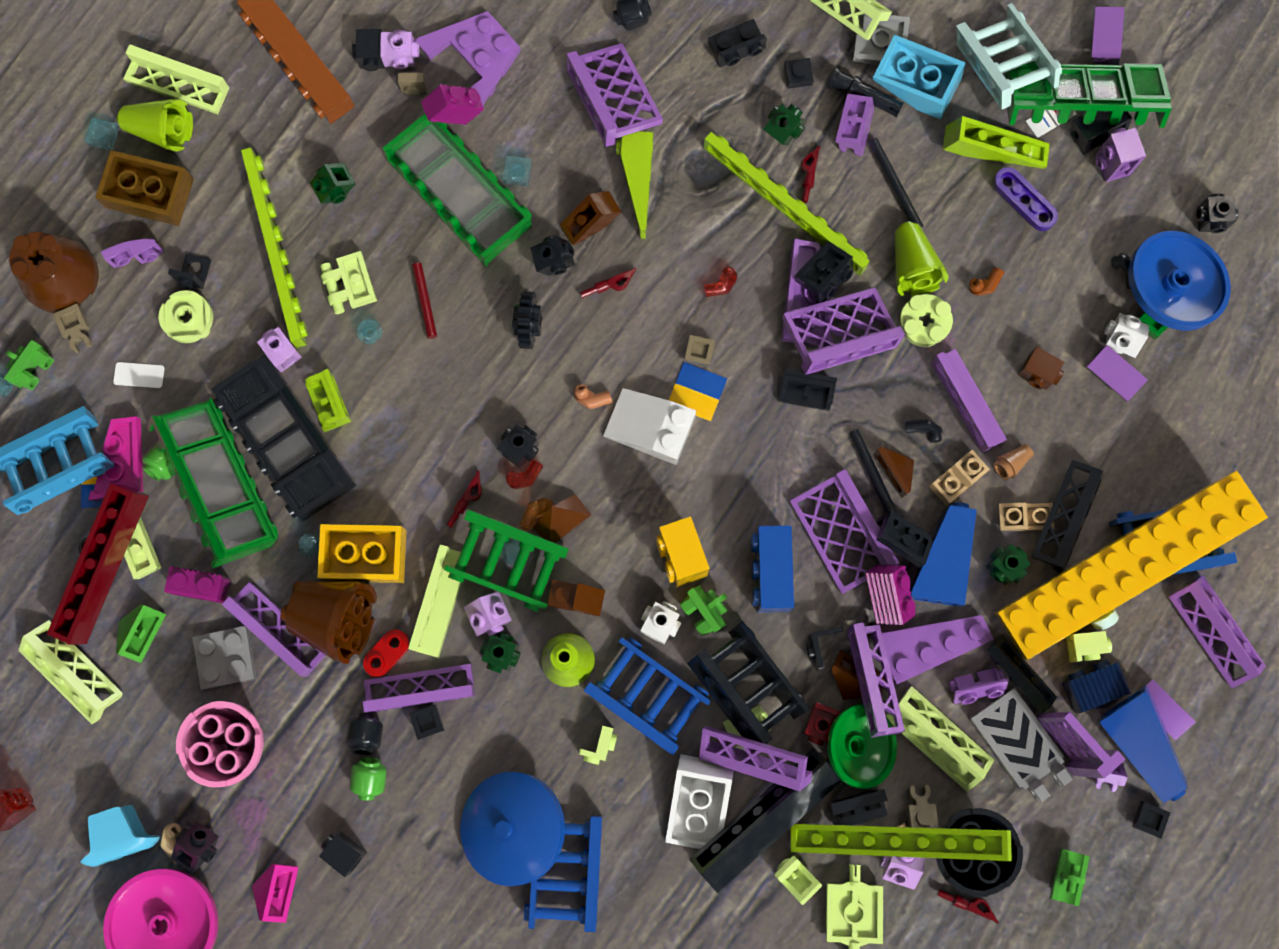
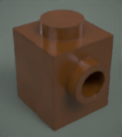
(1042, 369)

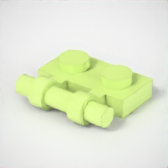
(355, 279)

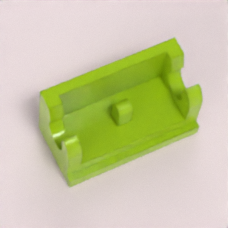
(327, 400)

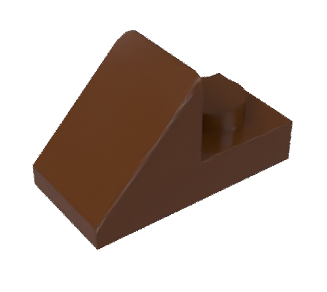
(576, 598)

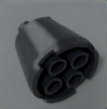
(981, 877)

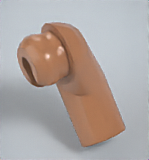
(589, 399)

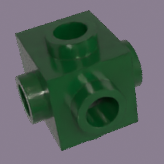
(776, 124)
(332, 183)
(999, 565)
(509, 658)

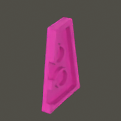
(124, 449)

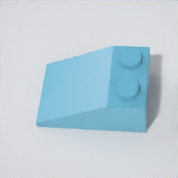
(919, 75)

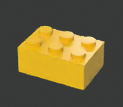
(683, 552)
(362, 553)

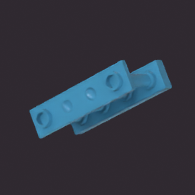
(41, 440)

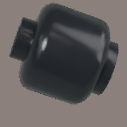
(632, 13)
(364, 734)

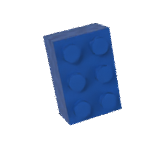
(772, 569)

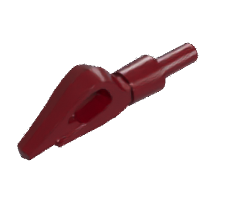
(808, 182)
(604, 285)
(462, 503)
(963, 903)

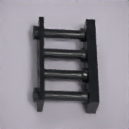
(728, 699)

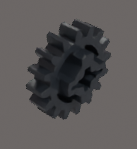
(527, 320)

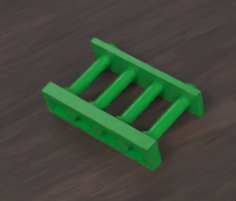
(502, 534)

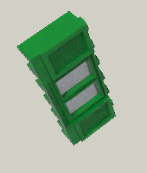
(1094, 89)

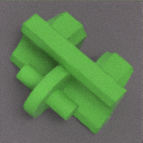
(24, 362)
(699, 600)
(1069, 877)

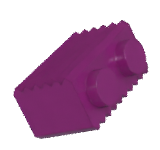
(452, 104)
(197, 584)
(890, 594)

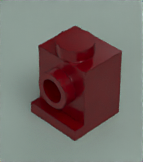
(818, 713)

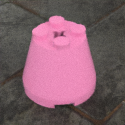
(207, 742)

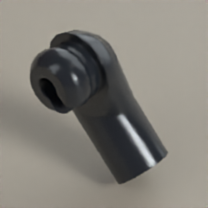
(1122, 261)
(924, 425)

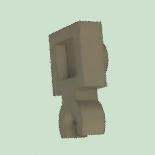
(72, 325)
(921, 813)

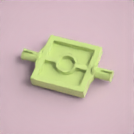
(854, 911)

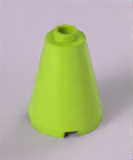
(158, 122)
(916, 262)
(578, 666)

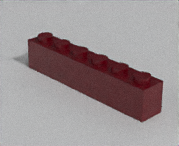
(97, 564)

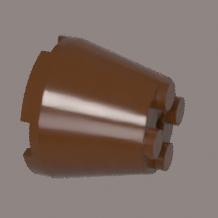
(53, 270)
(331, 616)

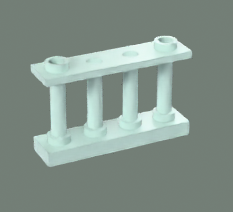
(992, 73)

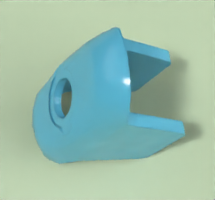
(116, 835)

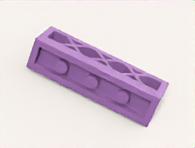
(968, 400)
(1226, 627)
(265, 632)
(869, 681)
(418, 698)
(752, 764)

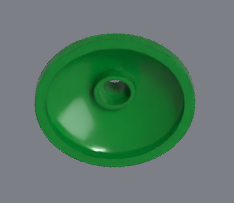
(869, 758)

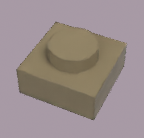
(412, 83)
(699, 351)

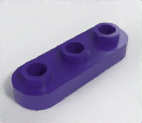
(1021, 188)

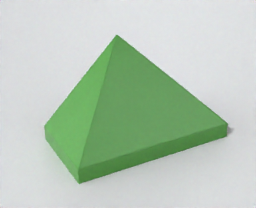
(138, 631)

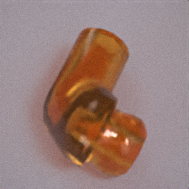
(535, 510)

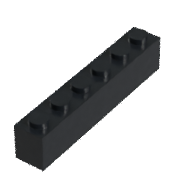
(762, 825)

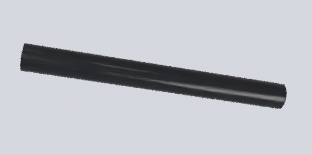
(894, 181)
(872, 471)

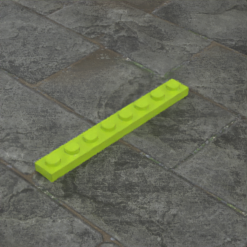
(779, 198)
(278, 257)
(902, 841)

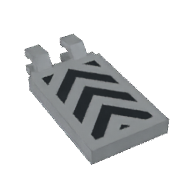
(1021, 744)

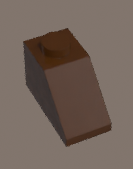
(590, 216)

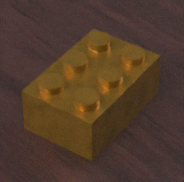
(144, 188)

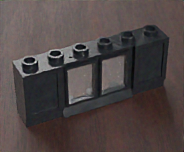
(282, 438)

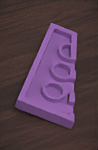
(800, 297)
(927, 646)

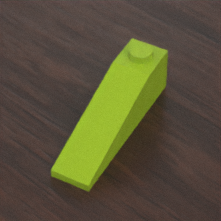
(988, 142)
(636, 163)

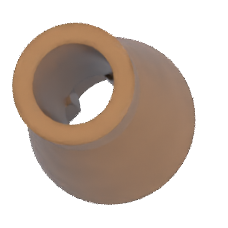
(1012, 462)

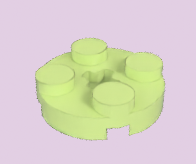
(939, 313)
(198, 325)

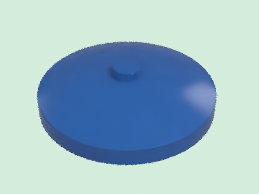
(1179, 280)
(512, 828)

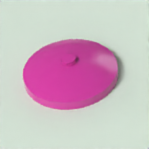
(161, 912)

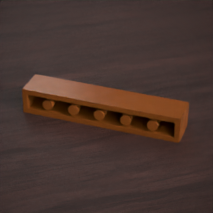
(298, 58)

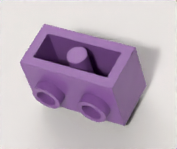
(1120, 154)

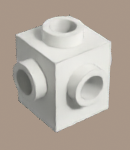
(1126, 334)
(660, 632)

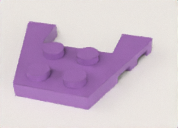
(481, 44)

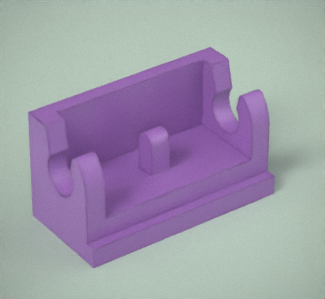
(1107, 35)
(855, 123)
(1117, 373)

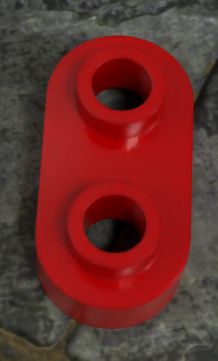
(386, 653)

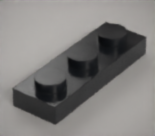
(1022, 674)

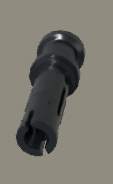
(853, 85)

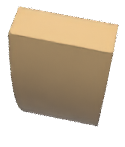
(959, 477)
(1024, 516)

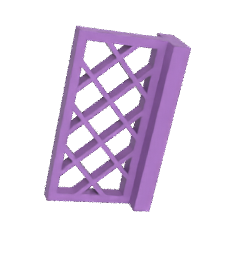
(594, 103)
(855, 346)
(860, 514)
(1085, 753)

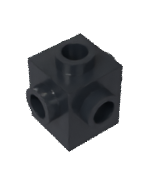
(1216, 213)
(553, 256)
(518, 454)
(195, 846)

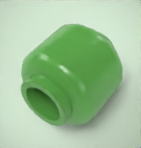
(156, 464)
(368, 778)

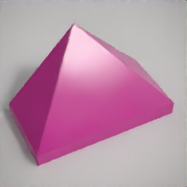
(274, 892)

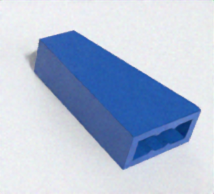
(948, 565)
(1144, 740)

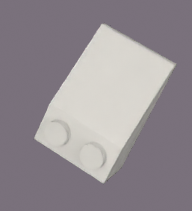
(650, 425)
(698, 802)

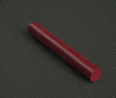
(424, 300)

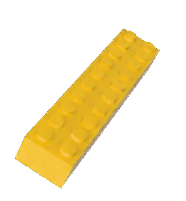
(1131, 565)

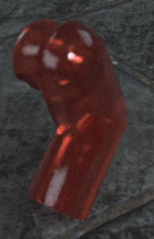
(723, 285)
(524, 479)

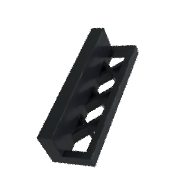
(1078, 519)

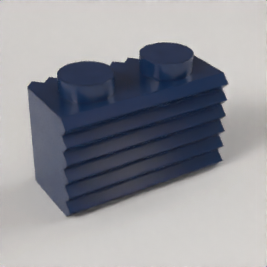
(1095, 687)

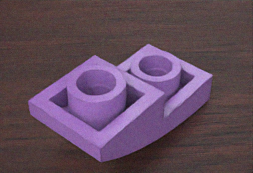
(143, 250)
(1174, 717)

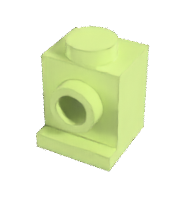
(1088, 645)

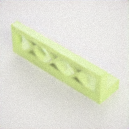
(869, 7)
(175, 70)
(436, 606)
(64, 679)
(937, 742)

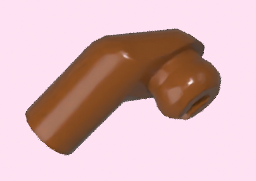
(988, 285)

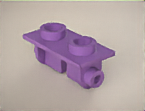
(990, 684)

